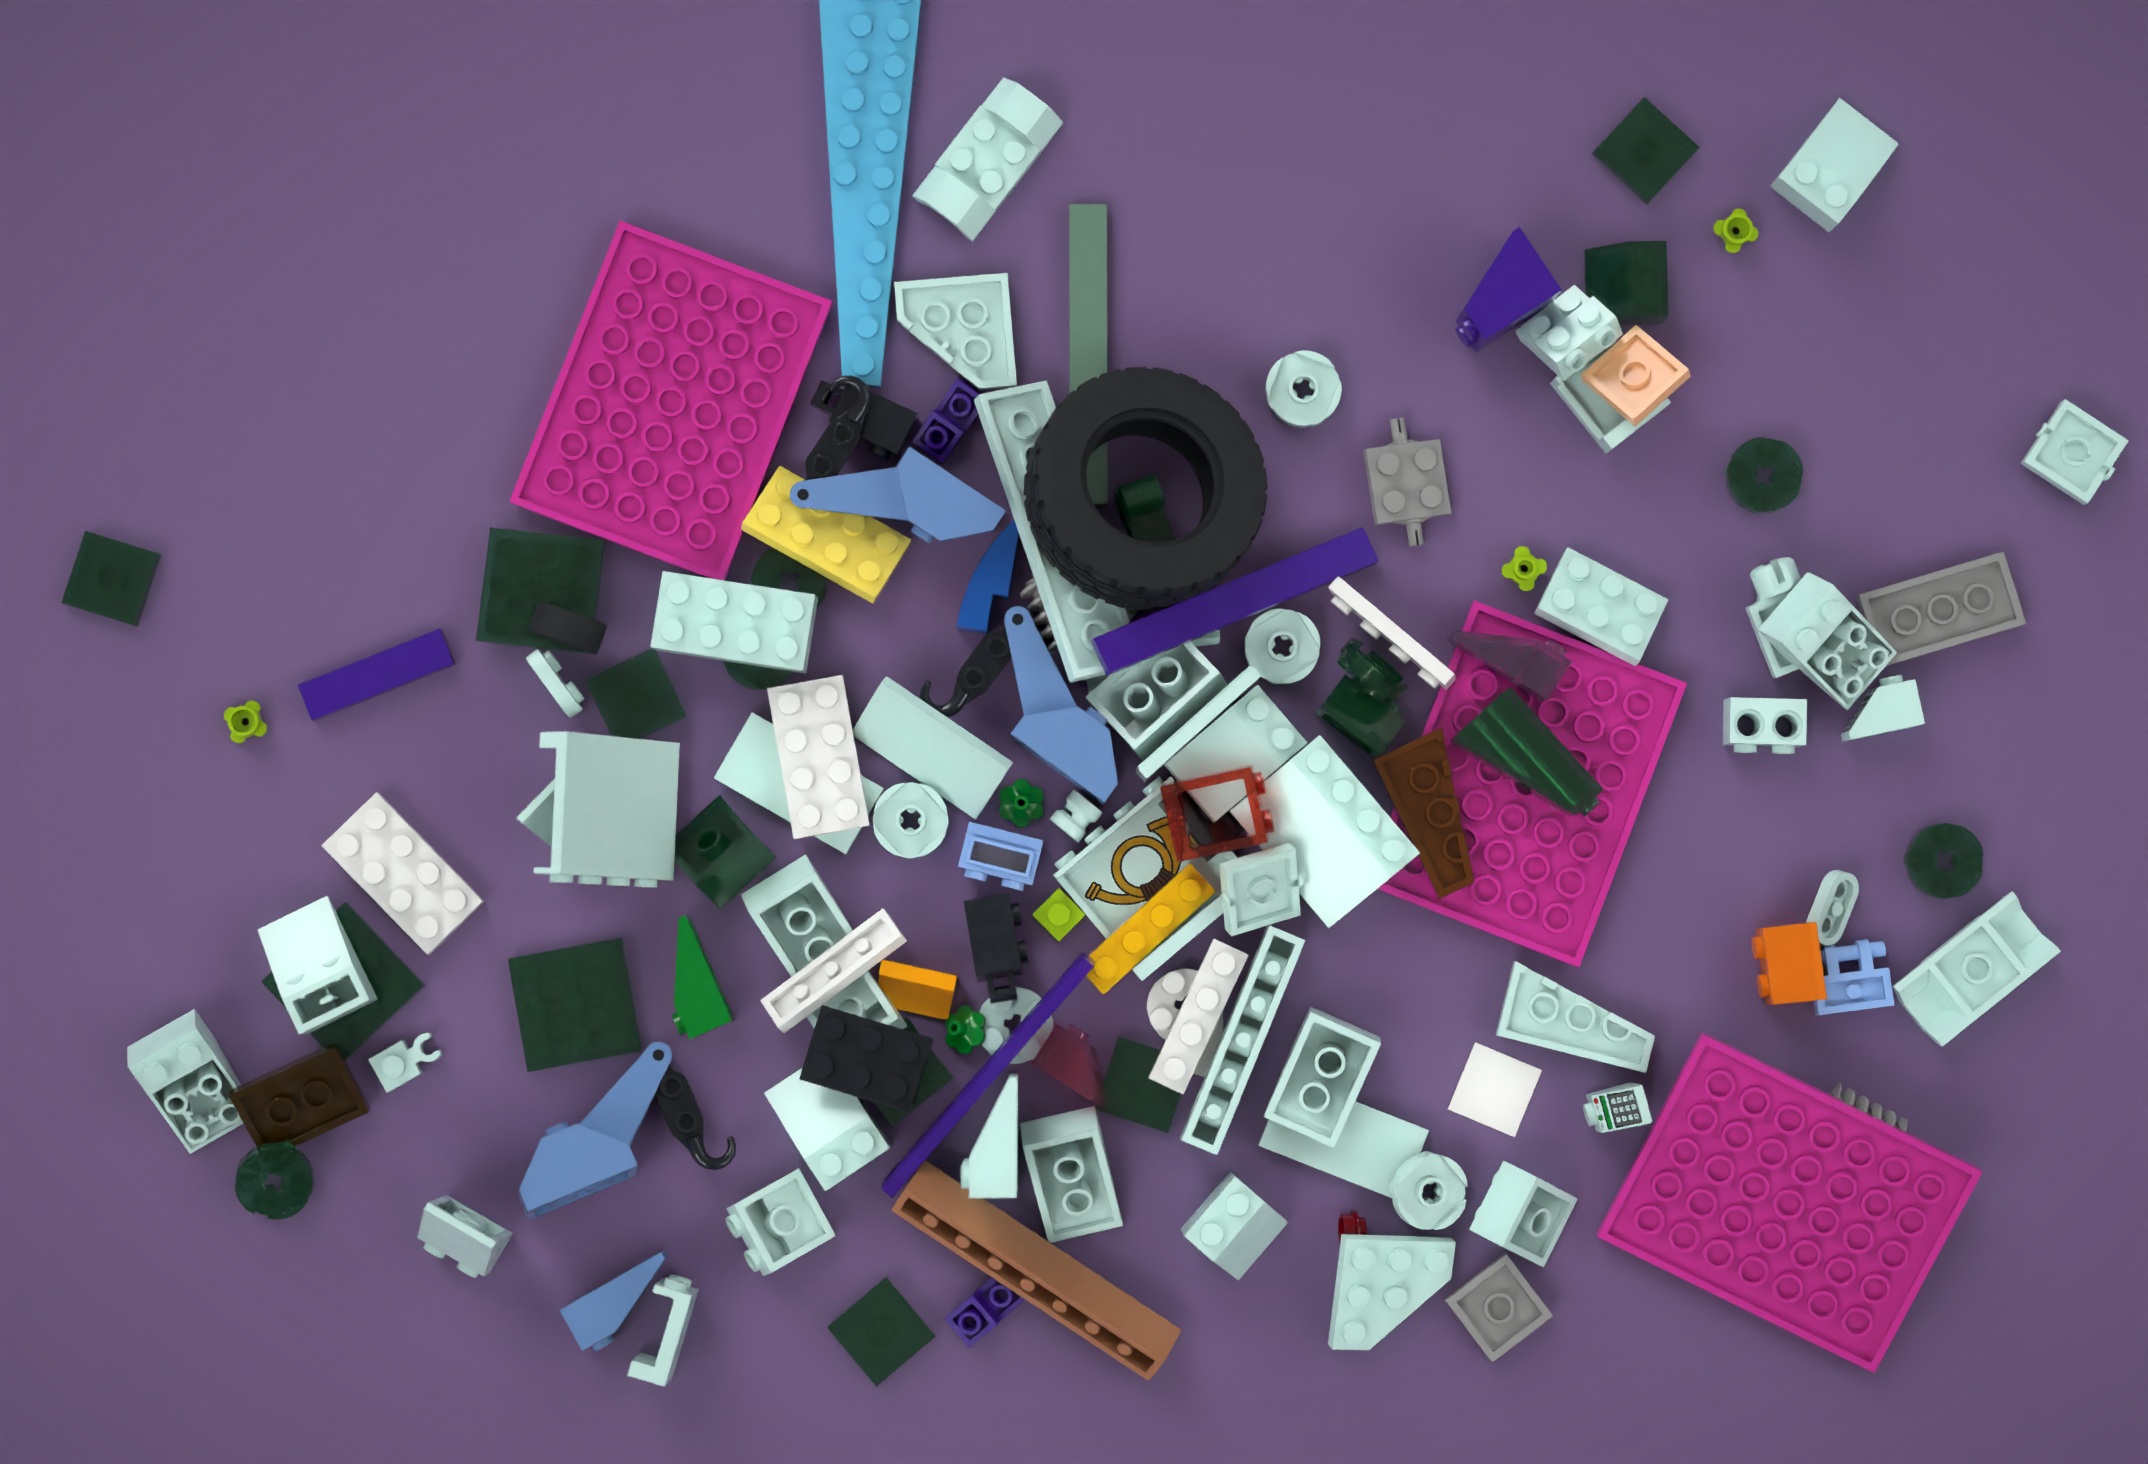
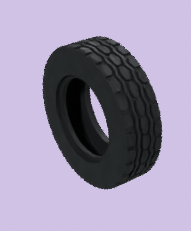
(1189, 420)

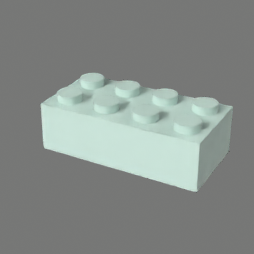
(734, 622)

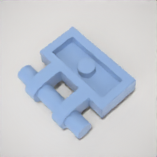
(1855, 989)

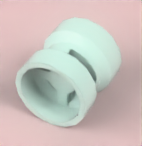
(1076, 816)

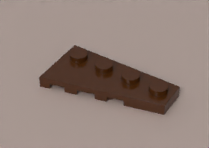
(1426, 804)

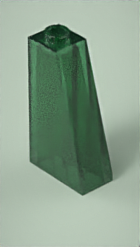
(1524, 750)

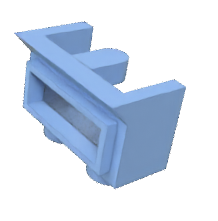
(1000, 855)

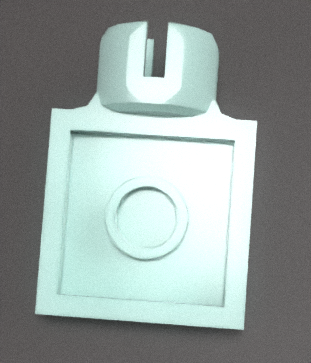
(1772, 585)

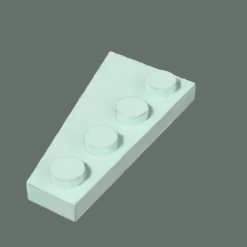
(1560, 1020)

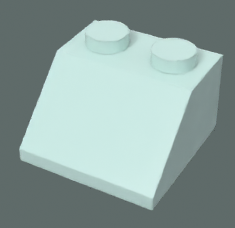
(1523, 1213)

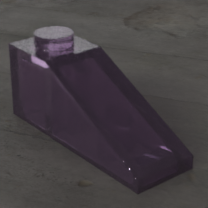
(1523, 661)

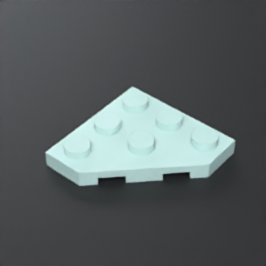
(963, 324)
(1383, 1283)

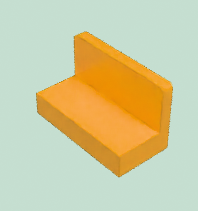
(917, 988)

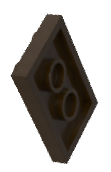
(300, 1099)

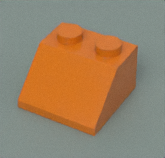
(1789, 963)

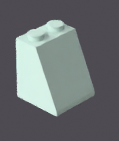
(1233, 1226)

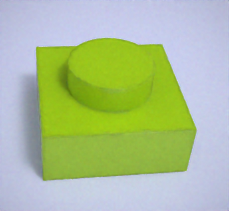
(1058, 914)

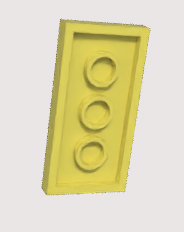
(839, 546)

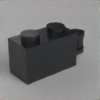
(884, 425)
(995, 943)

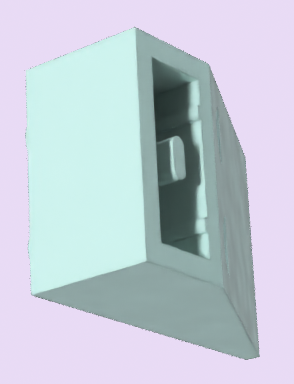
(1827, 639)
(315, 966)
(187, 1080)

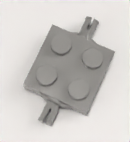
(1407, 482)

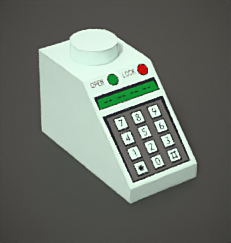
(1886, 709)
(1617, 1108)

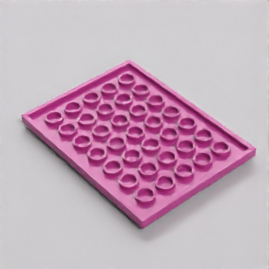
(671, 402)
(1532, 865)
(1788, 1202)

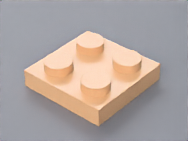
(1635, 375)

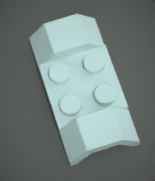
(989, 157)
(1974, 970)

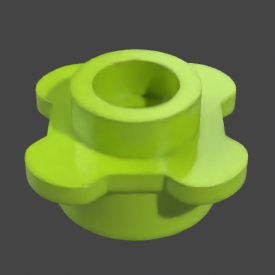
(1738, 220)
(1513, 569)
(234, 719)

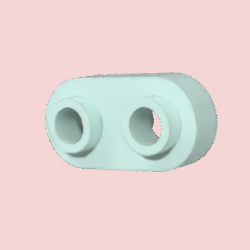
(567, 694)
(1833, 905)

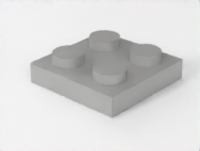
(1498, 1307)

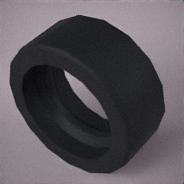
(567, 628)

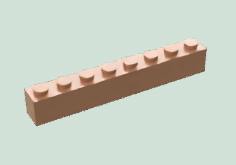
(1037, 1270)

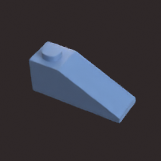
(606, 1308)

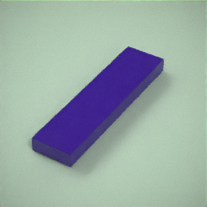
(376, 674)

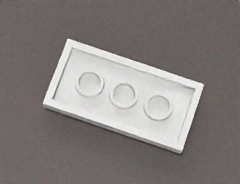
(818, 757)
(403, 873)

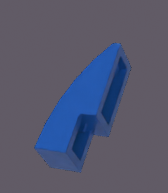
(989, 581)

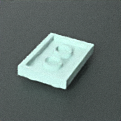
(1601, 606)

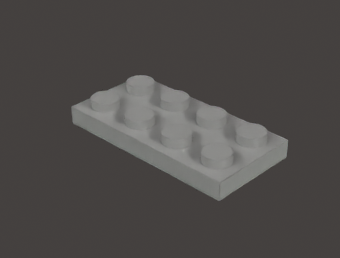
(1944, 607)

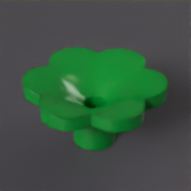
(1023, 814)
(965, 1029)

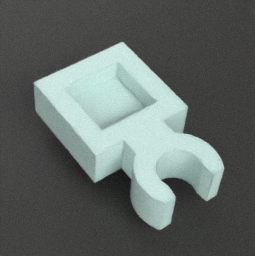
(400, 1064)

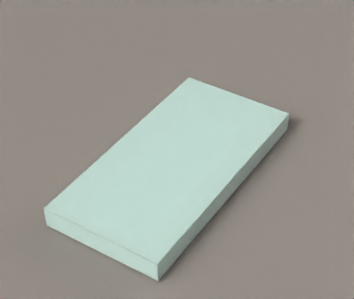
(1197, 723)
(931, 747)
(756, 772)
(1365, 1154)

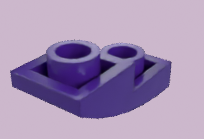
(948, 421)
(982, 1311)

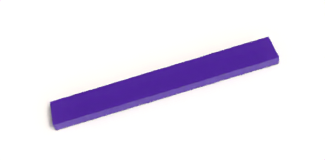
(1234, 601)
(987, 1074)

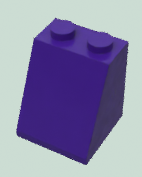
(1508, 293)

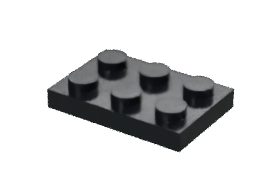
(866, 1059)

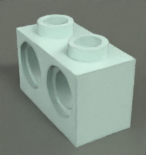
(1764, 715)

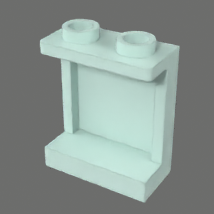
(1594, 413)
(661, 1368)

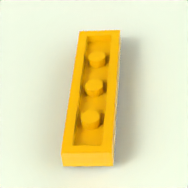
(1148, 927)

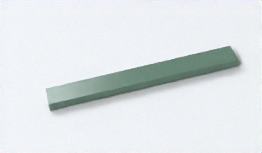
(1089, 318)

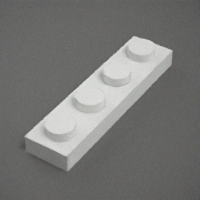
(1378, 625)
(833, 970)
(1198, 1016)

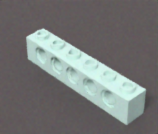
(1242, 1039)

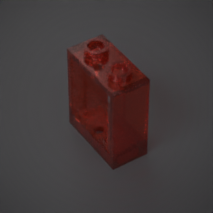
(1178, 822)

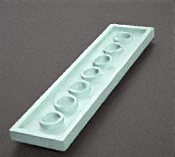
(1012, 425)

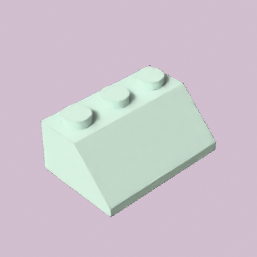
(1157, 696)

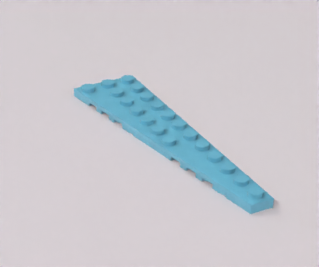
(867, 102)

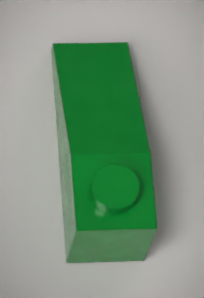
(697, 991)

